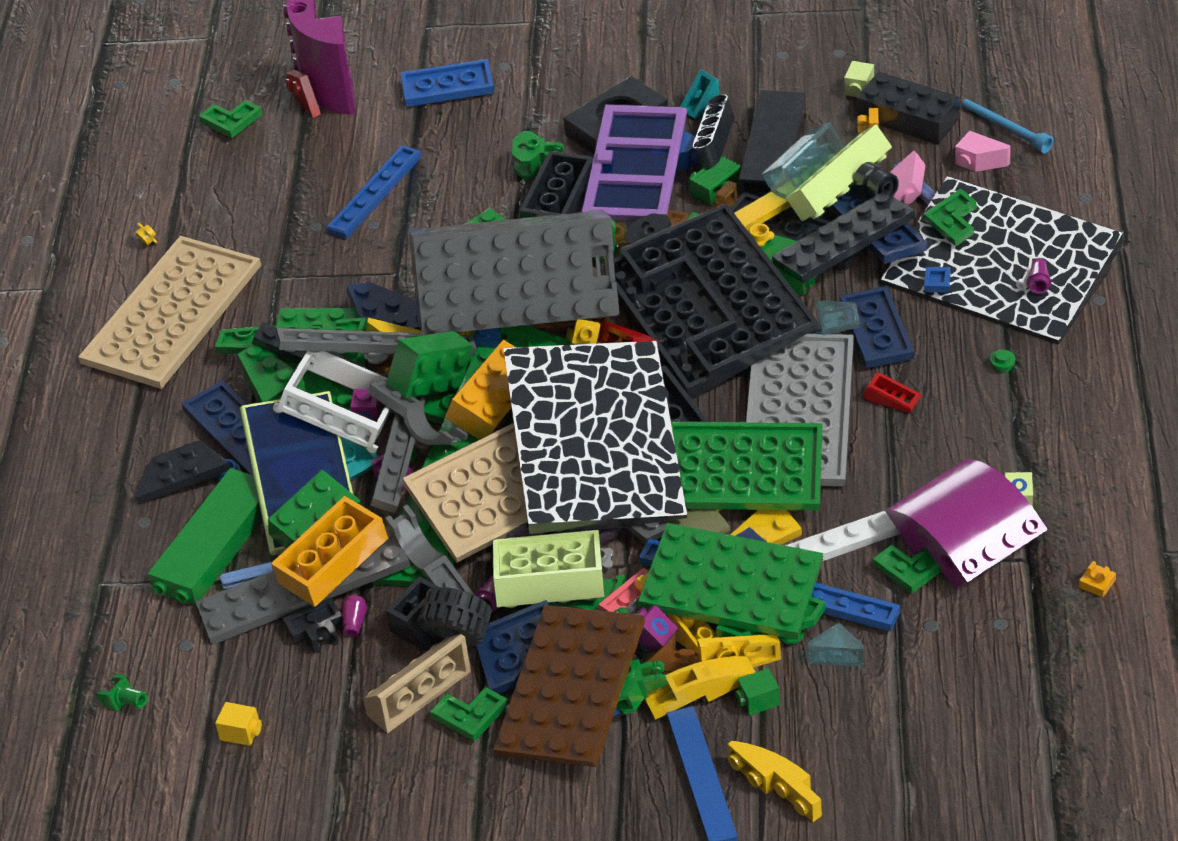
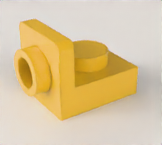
(583, 332)

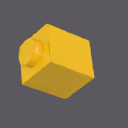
(238, 724)

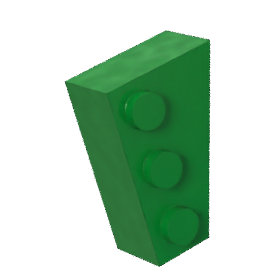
(265, 373)

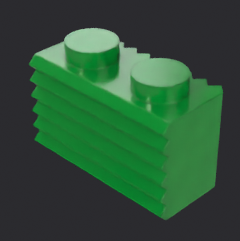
(710, 180)

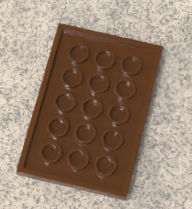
(569, 685)

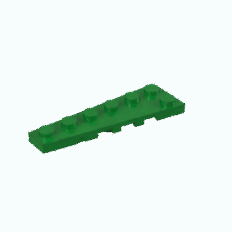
(238, 339)

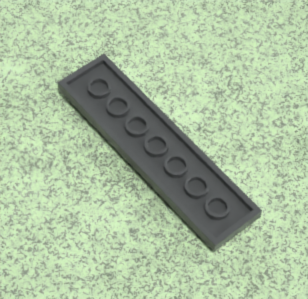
(266, 600)

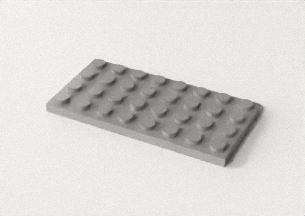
(808, 385)

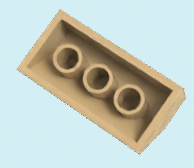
(418, 683)

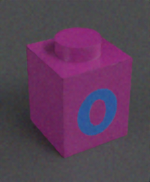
(366, 405)
(656, 629)

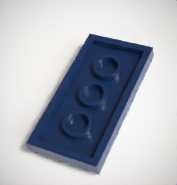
(881, 332)

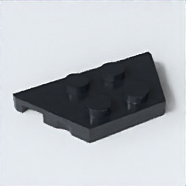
(179, 469)

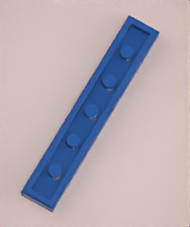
(373, 192)
(701, 775)

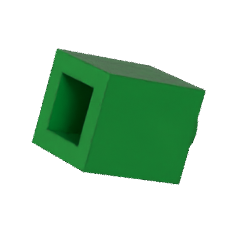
(758, 692)

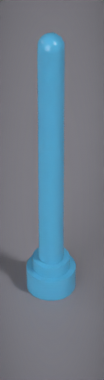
(1040, 141)

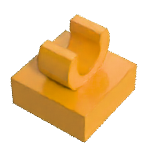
(868, 121)
(1097, 579)

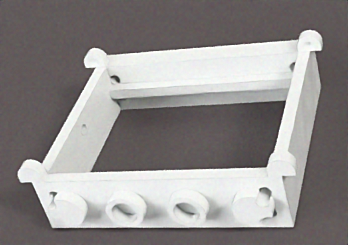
(328, 415)

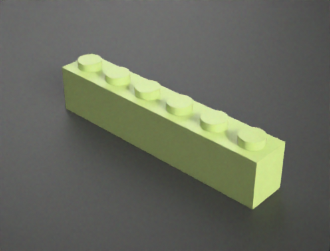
(836, 174)

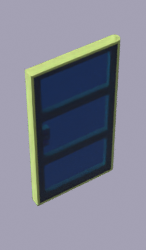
(287, 456)

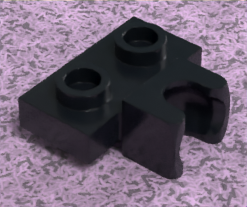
(315, 624)

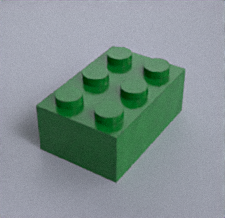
(429, 364)
(306, 508)

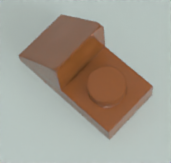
(673, 659)

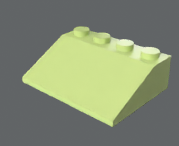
(547, 568)

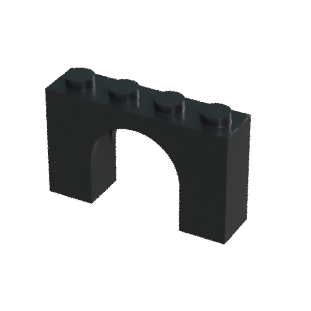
(585, 122)

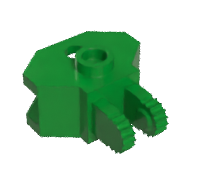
(532, 154)
(638, 683)

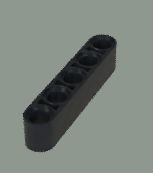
(713, 131)

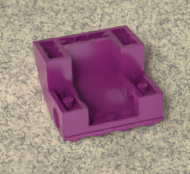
(321, 55)
(966, 520)

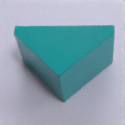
(701, 91)

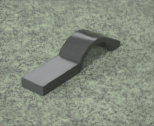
(414, 416)
(421, 554)

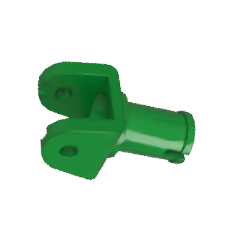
(121, 694)

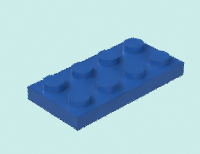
(447, 82)

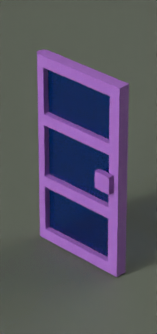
(635, 161)

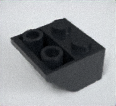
(405, 611)

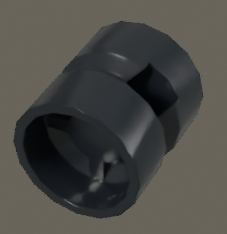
(875, 180)

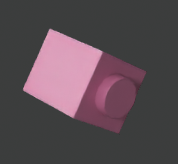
(981, 153)
(910, 176)

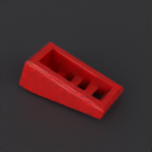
(878, 390)

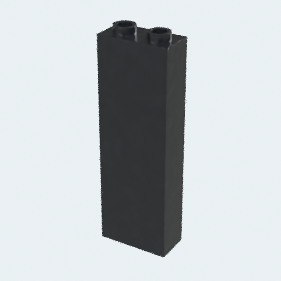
(773, 131)

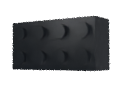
(910, 107)
(558, 186)

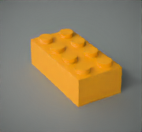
(485, 399)
(329, 551)

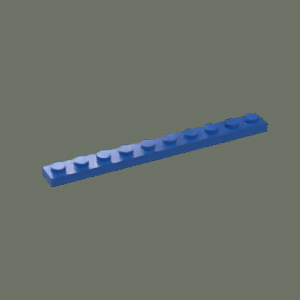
(838, 602)

